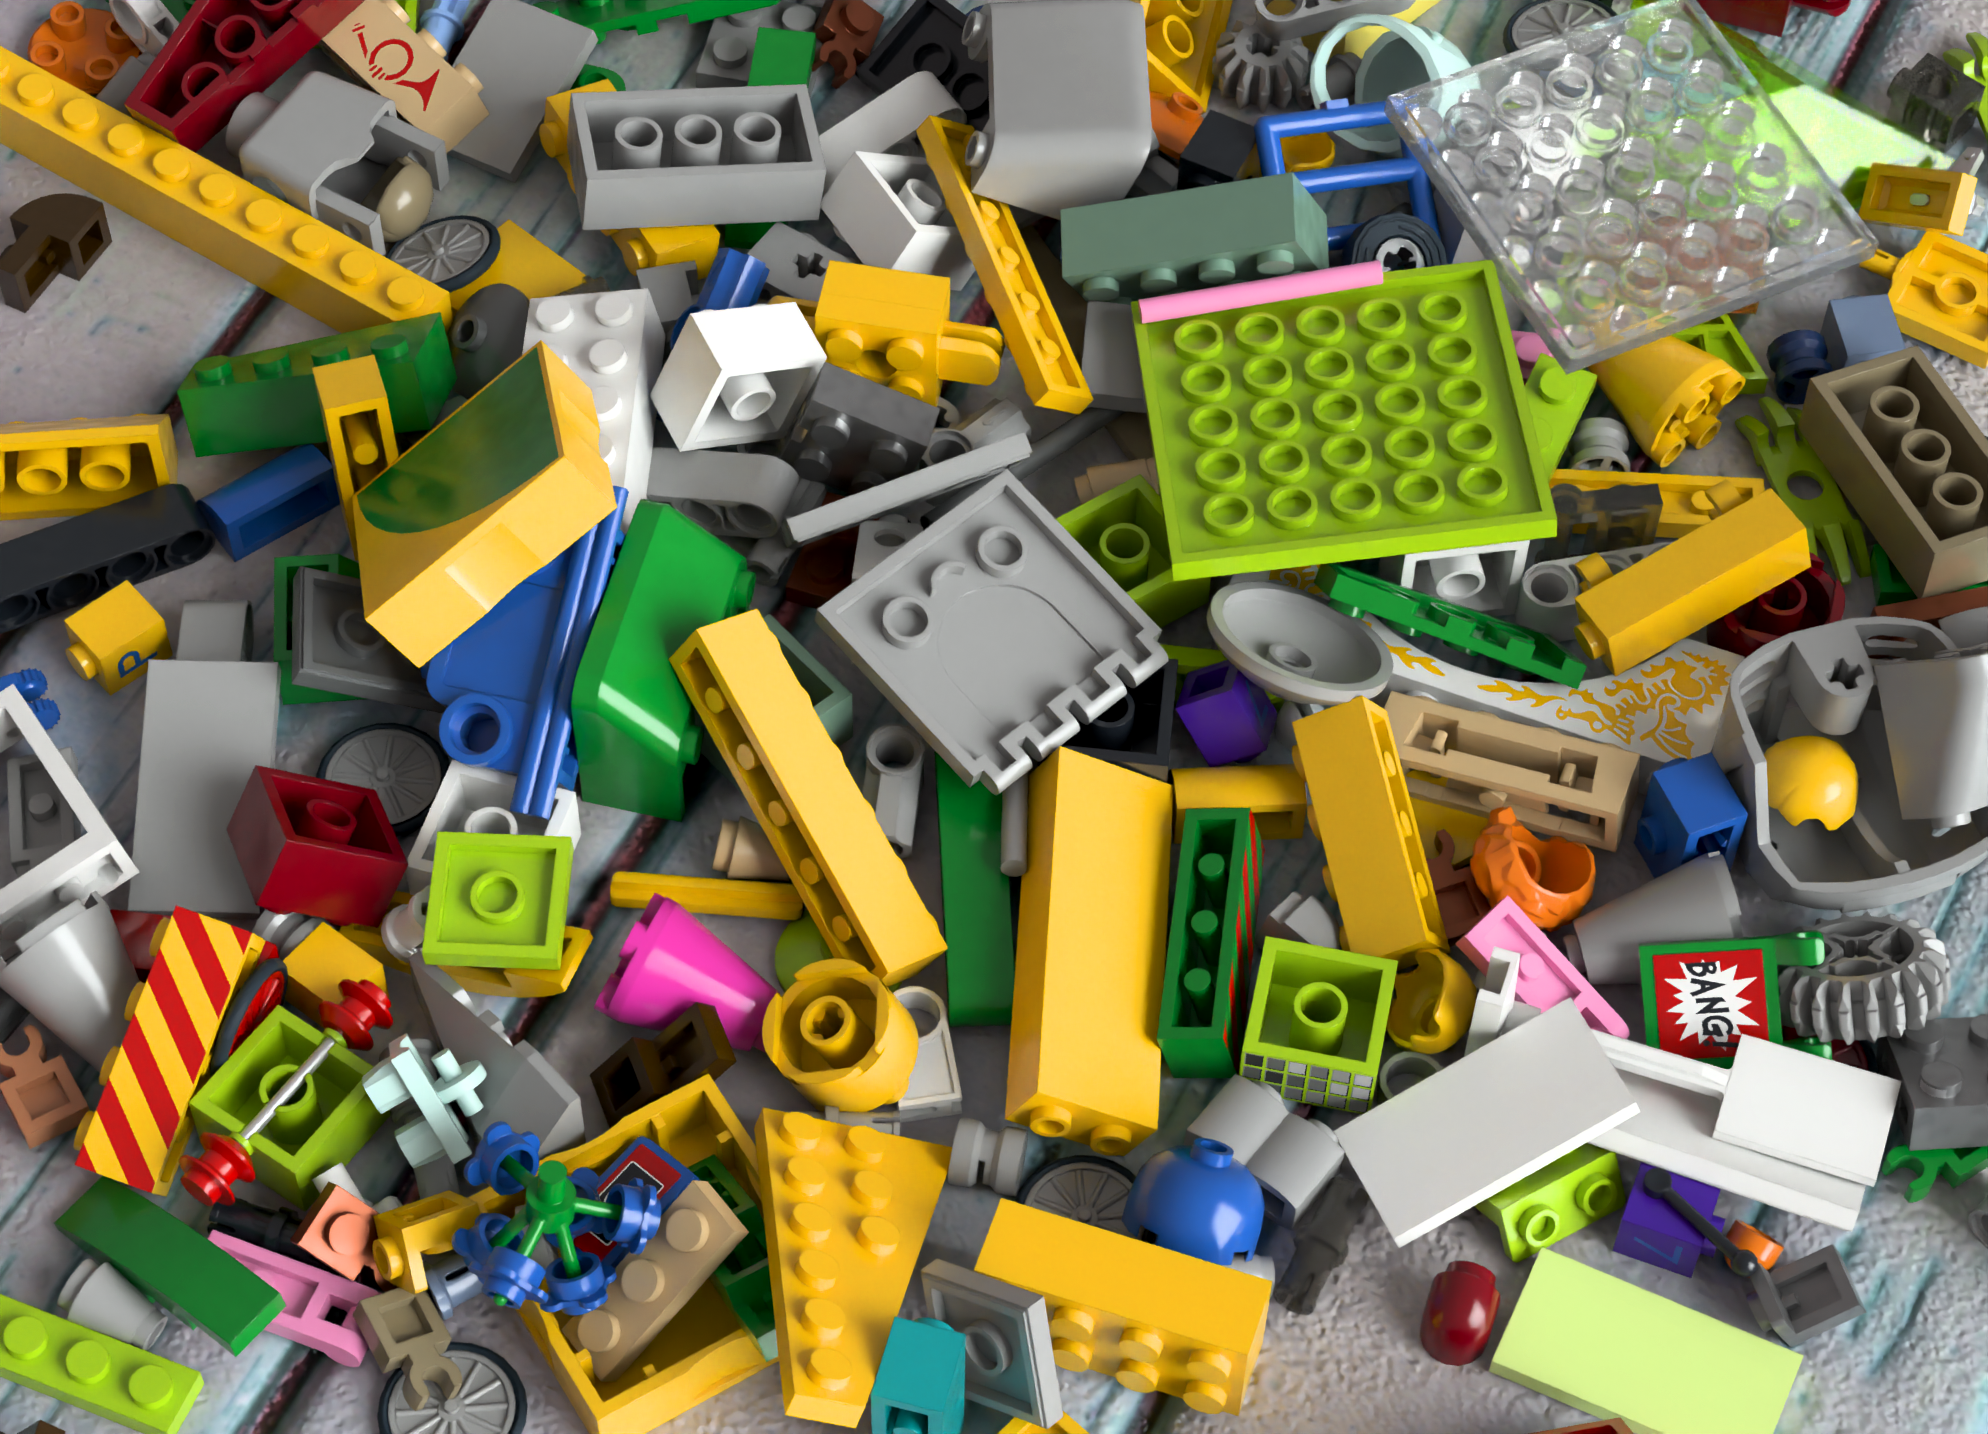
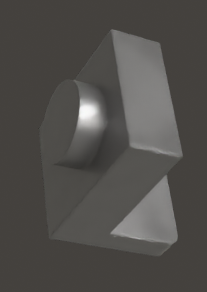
(1805, 1296)

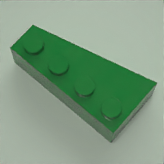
(272, 394)

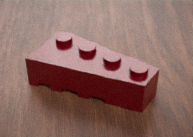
(222, 57)

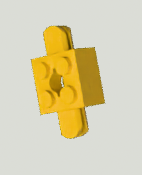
(898, 330)

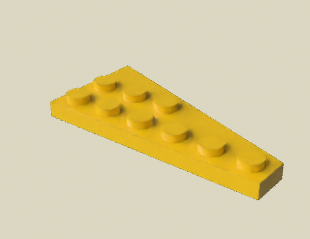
(841, 1246)

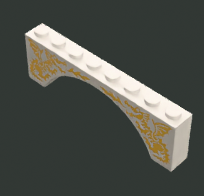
(1654, 709)

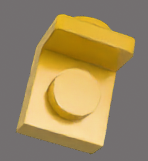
(417, 1229)

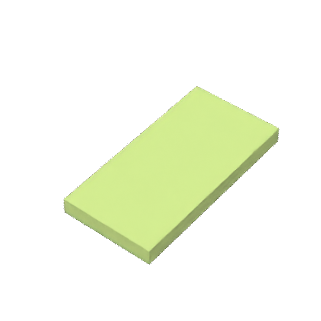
(1639, 1356)

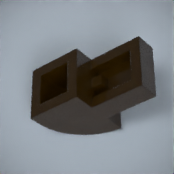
(52, 237)
(656, 1067)

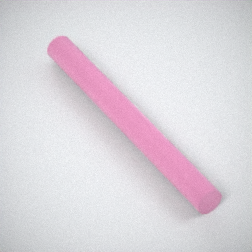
(1260, 291)

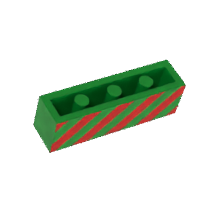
(1211, 943)

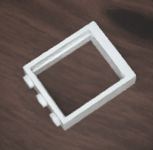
(82, 867)

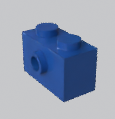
(1689, 814)

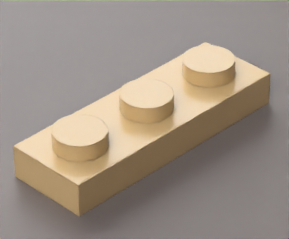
(654, 1286)

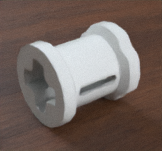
(405, 926)

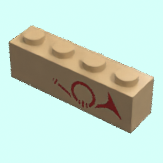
(408, 68)

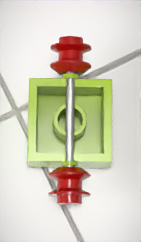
(289, 1102)

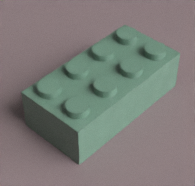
(1193, 239)

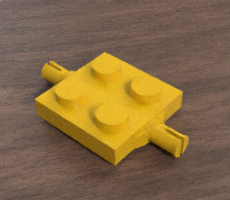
(1939, 295)

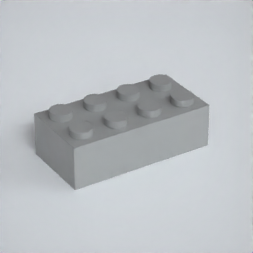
(695, 156)

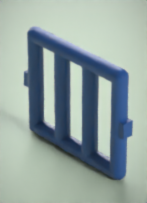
(1336, 116)

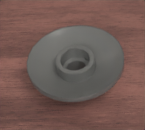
(487, 336)

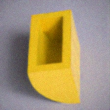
(1271, 791)

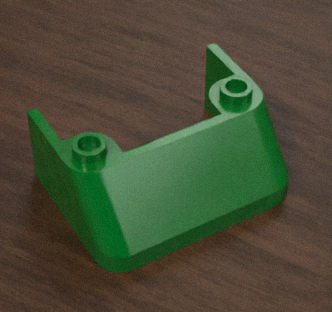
(627, 701)

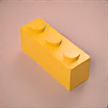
(355, 427)

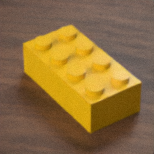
(1134, 1306)

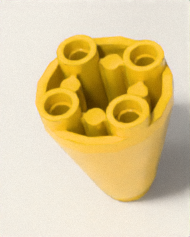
(1668, 395)

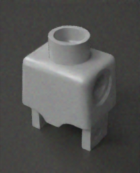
(329, 150)

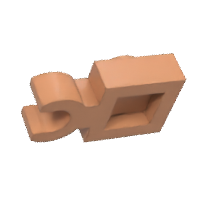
(40, 1092)

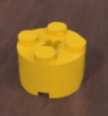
(841, 1037)

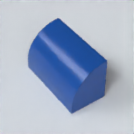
(271, 500)

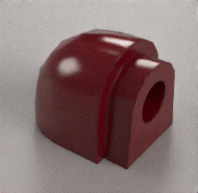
(1459, 1313)

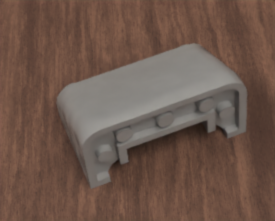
(1062, 102)
(1938, 733)

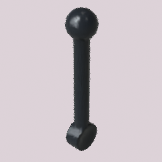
(1658, 1185)

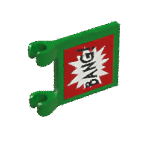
(1715, 990)

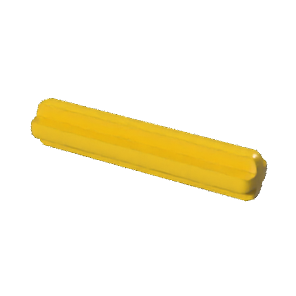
(708, 895)

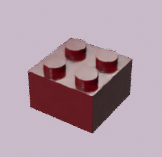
(316, 847)

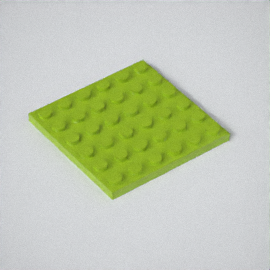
(1343, 426)

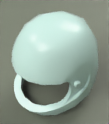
(1390, 65)

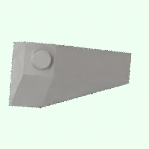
(518, 1082)

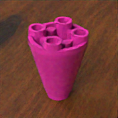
(677, 962)

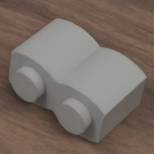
(1281, 1150)

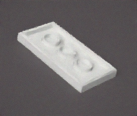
(1486, 1122)
(1677, 1135)

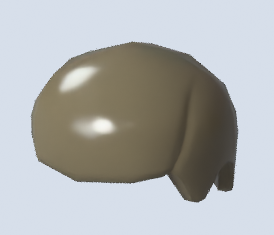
(401, 198)

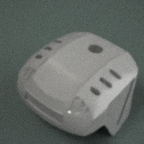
(1875, 853)

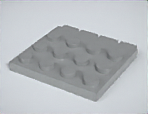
(994, 634)

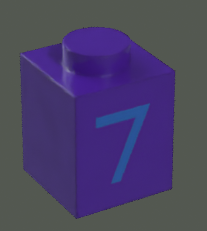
(1226, 714)
(1659, 1233)

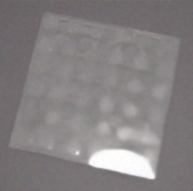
(1629, 180)

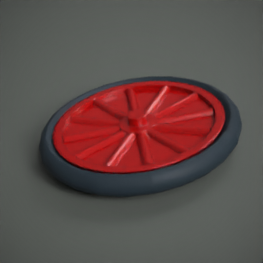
(252, 1004)

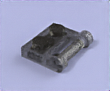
(1615, 518)

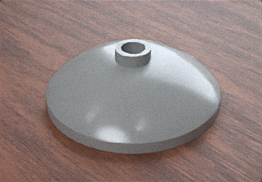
(1297, 644)

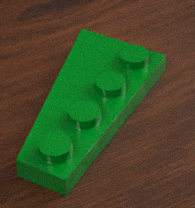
(1457, 625)

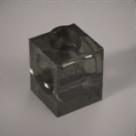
(1934, 102)

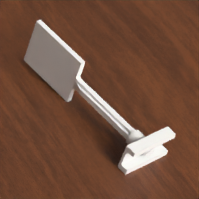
(1769, 1099)

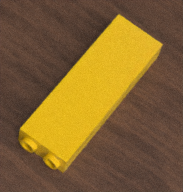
(1090, 954)

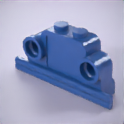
(517, 666)

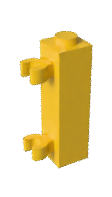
(1690, 581)

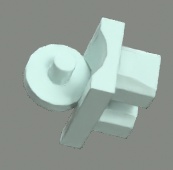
(438, 1129)

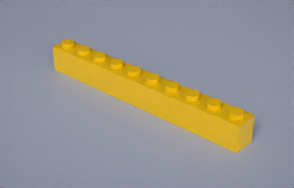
(206, 205)

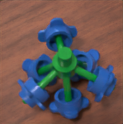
(555, 1206)

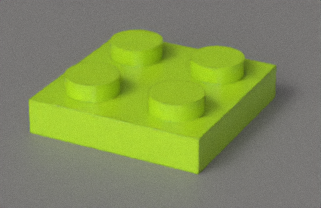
(498, 900)

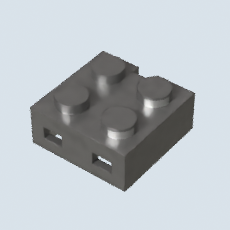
(857, 432)
(1942, 1082)

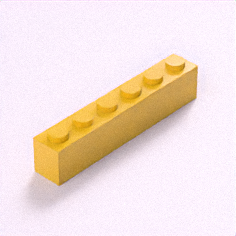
(806, 798)

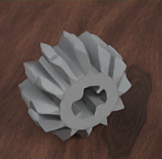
(1258, 67)

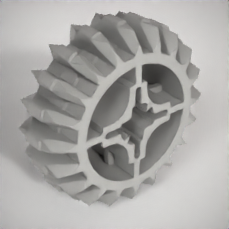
(1872, 982)

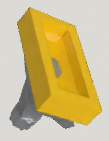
(1924, 196)

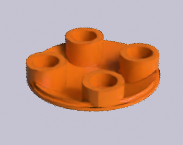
(81, 46)

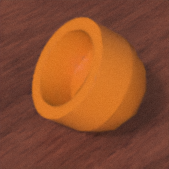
(1750, 1238)

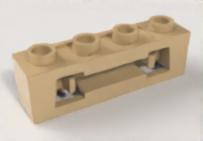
(1517, 766)

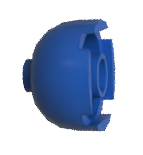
(1197, 1202)

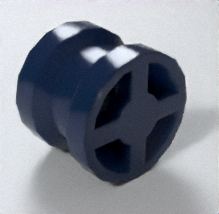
(1795, 360)

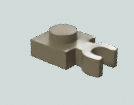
(409, 1335)

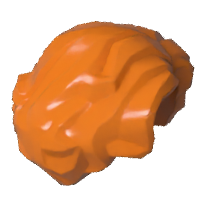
(1544, 878)

